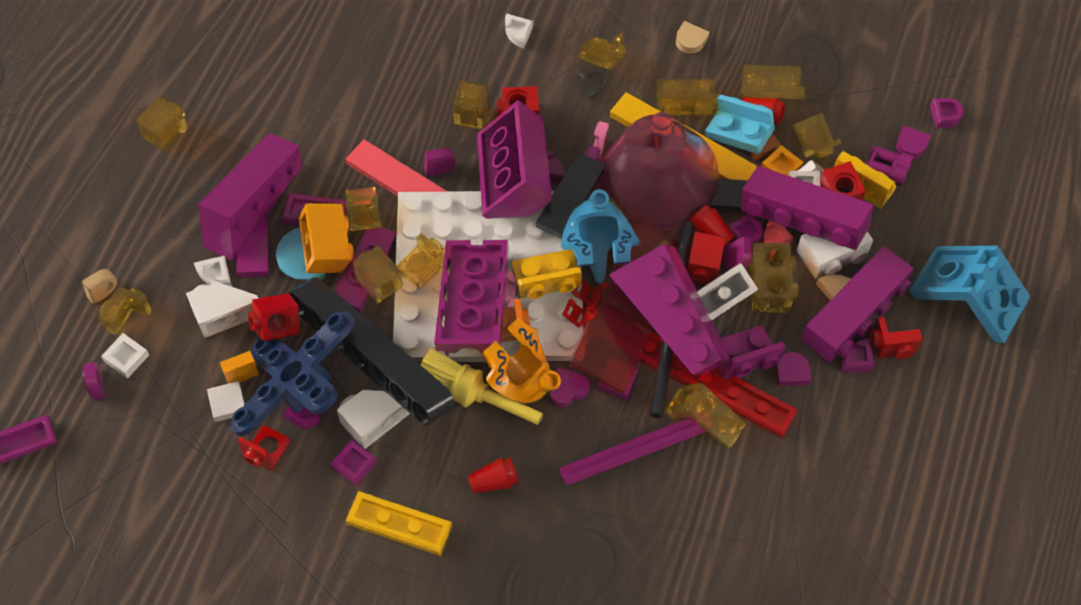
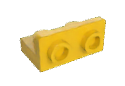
(877, 184)
(546, 274)

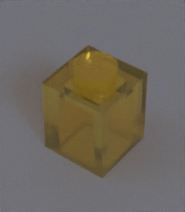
(471, 104)
(162, 123)
(363, 209)
(377, 274)

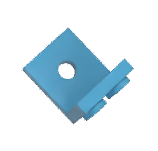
(978, 277)

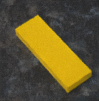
(399, 523)

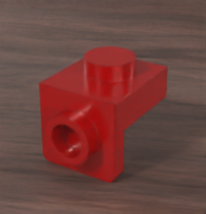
(894, 344)

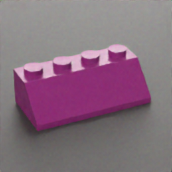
(513, 164)

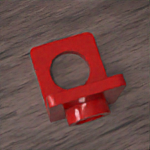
(257, 455)

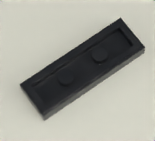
(570, 193)

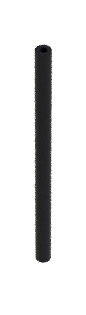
(666, 353)

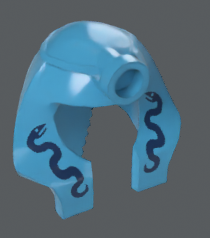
(594, 230)

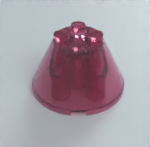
(659, 172)

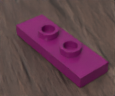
(349, 287)

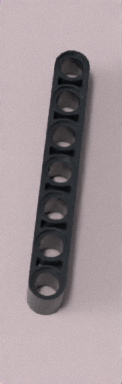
(376, 354)

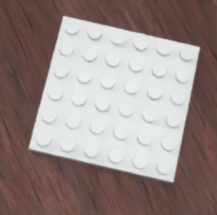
(460, 218)

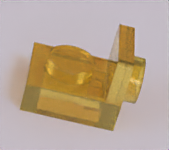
(602, 53)
(422, 261)

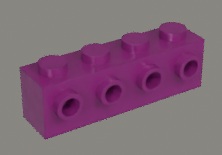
(807, 207)
(857, 304)

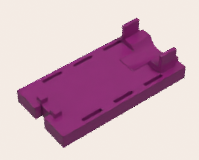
(471, 295)

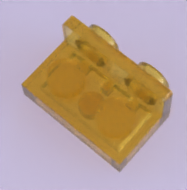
(772, 81)
(686, 96)

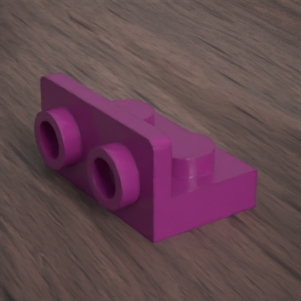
(748, 352)

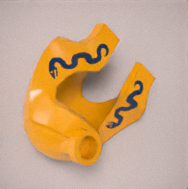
(525, 374)

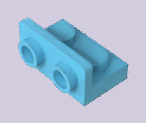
(741, 124)

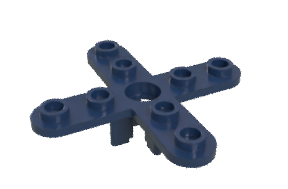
(307, 389)

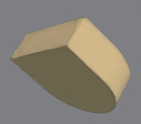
(691, 38)
(99, 285)

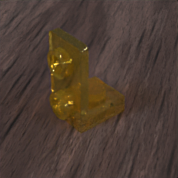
(708, 411)

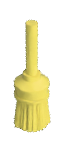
(468, 386)

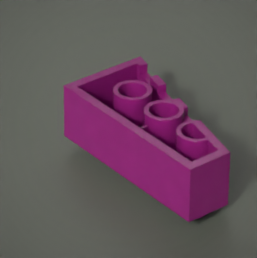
(247, 194)
(673, 307)

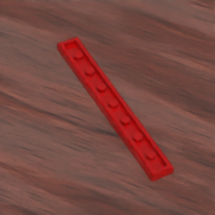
(734, 392)

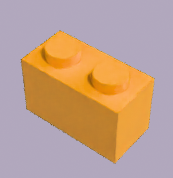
(325, 238)

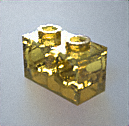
(773, 277)

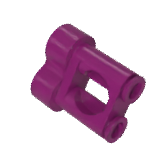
(900, 163)

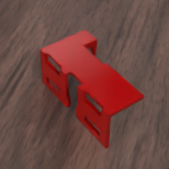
(590, 312)

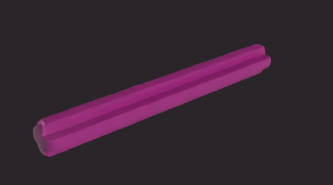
(630, 450)

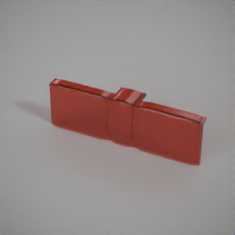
(619, 331)

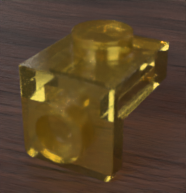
(815, 136)
(119, 307)

